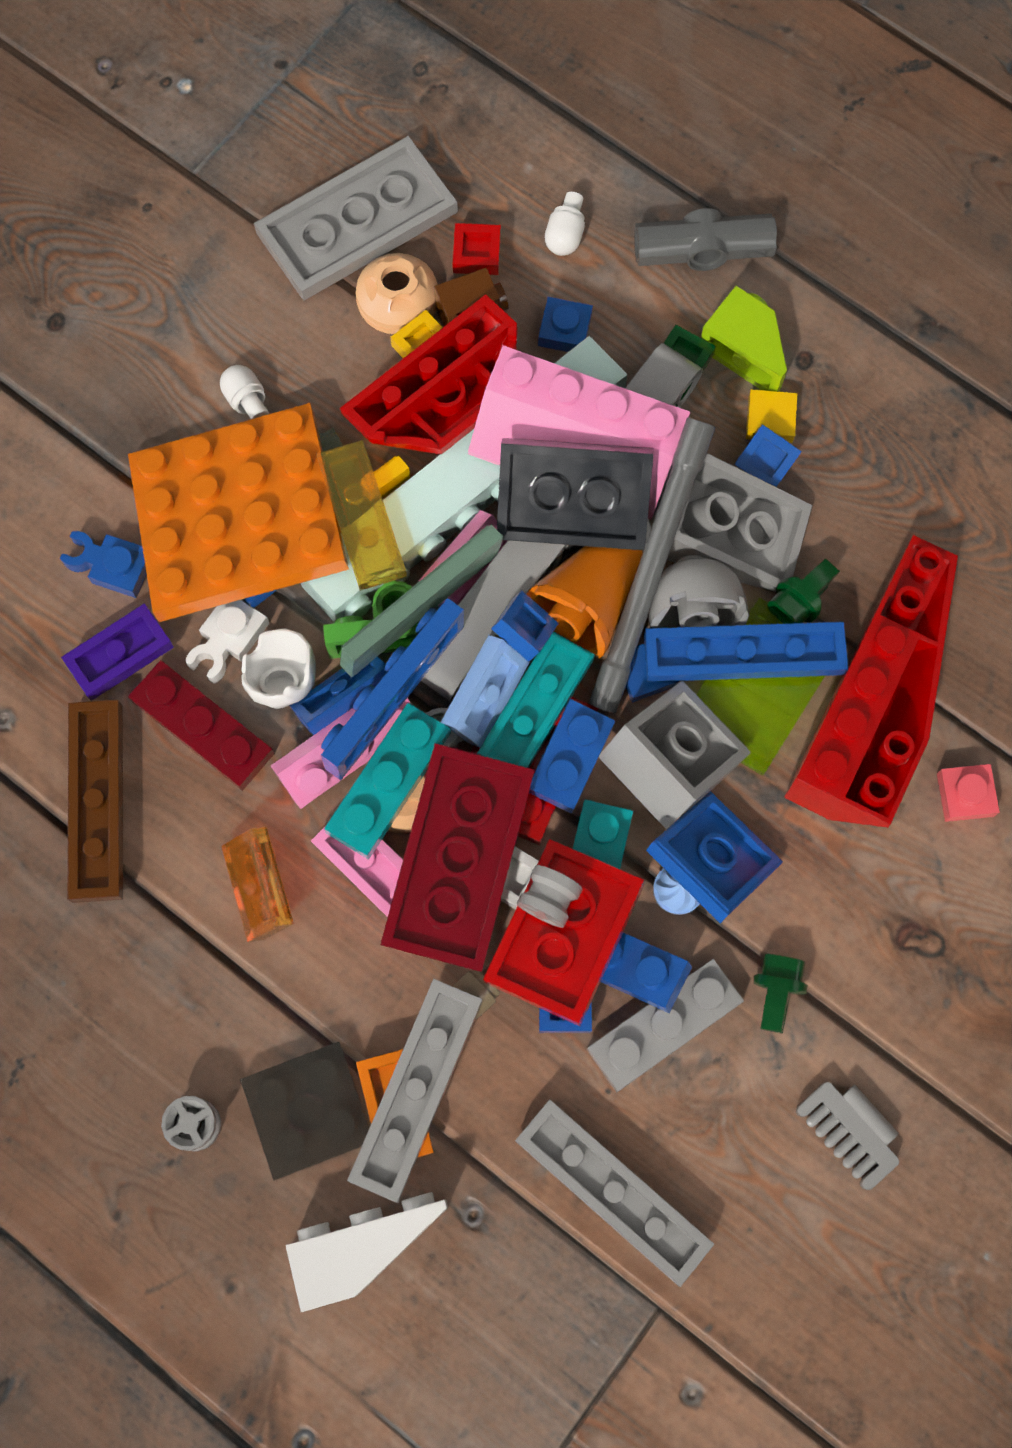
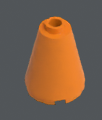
(588, 594)

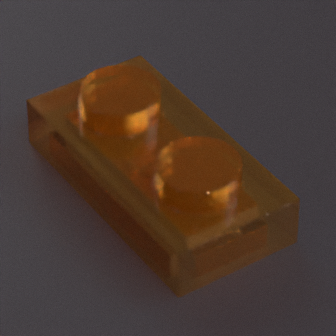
(257, 884)

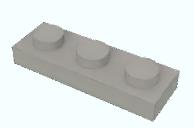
(656, 1034)

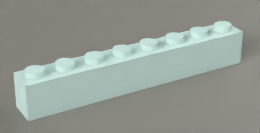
(443, 500)

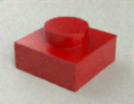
(476, 248)

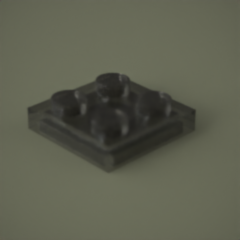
(306, 1110)

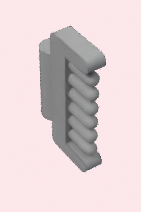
(863, 1124)

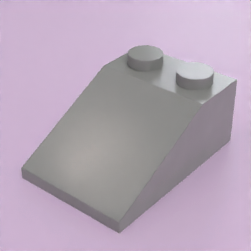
(740, 524)

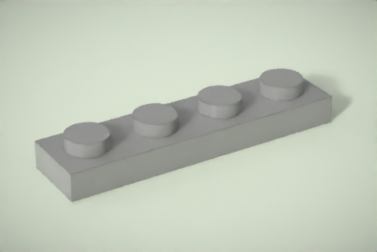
(415, 1091)
(615, 1193)

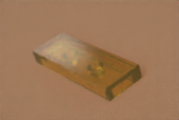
(361, 515)

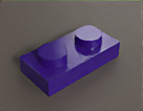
(117, 652)

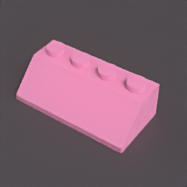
(554, 403)

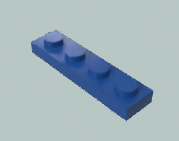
(745, 651)
(379, 703)

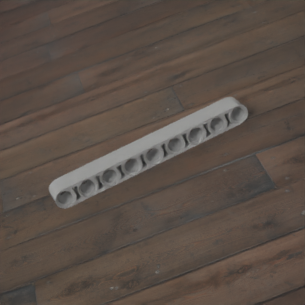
(524, 564)

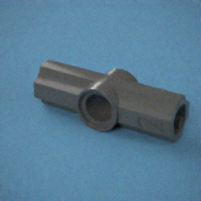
(705, 239)

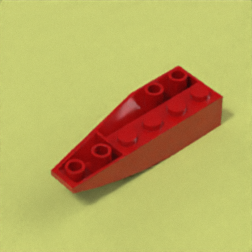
(885, 699)

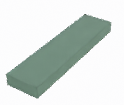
(419, 599)

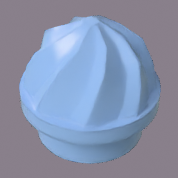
(672, 895)

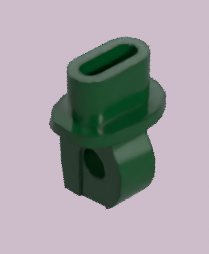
(800, 599)
(781, 978)

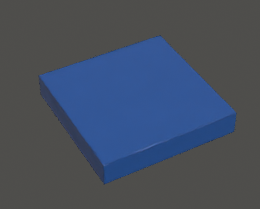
(714, 856)

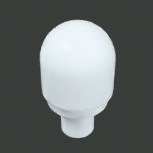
(566, 226)
(243, 391)

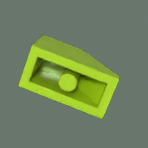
(748, 339)

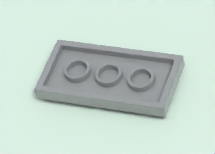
(356, 217)

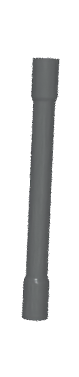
(686, 464)

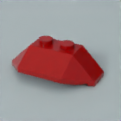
(437, 388)

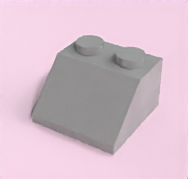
(673, 754)

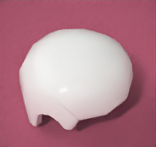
(279, 669)

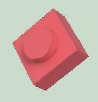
(968, 792)

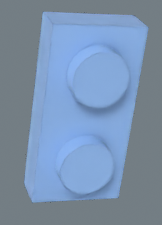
(485, 691)

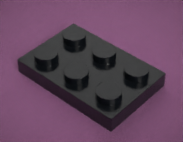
(574, 493)

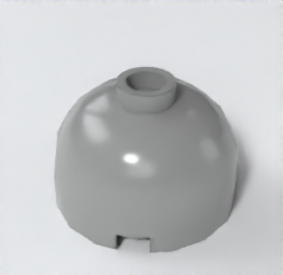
(698, 595)

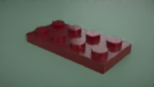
(457, 857)

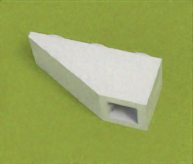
(345, 1261)

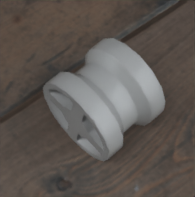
(549, 896)
(178, 1120)

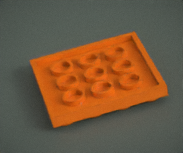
(235, 513)

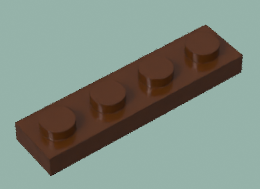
(95, 801)

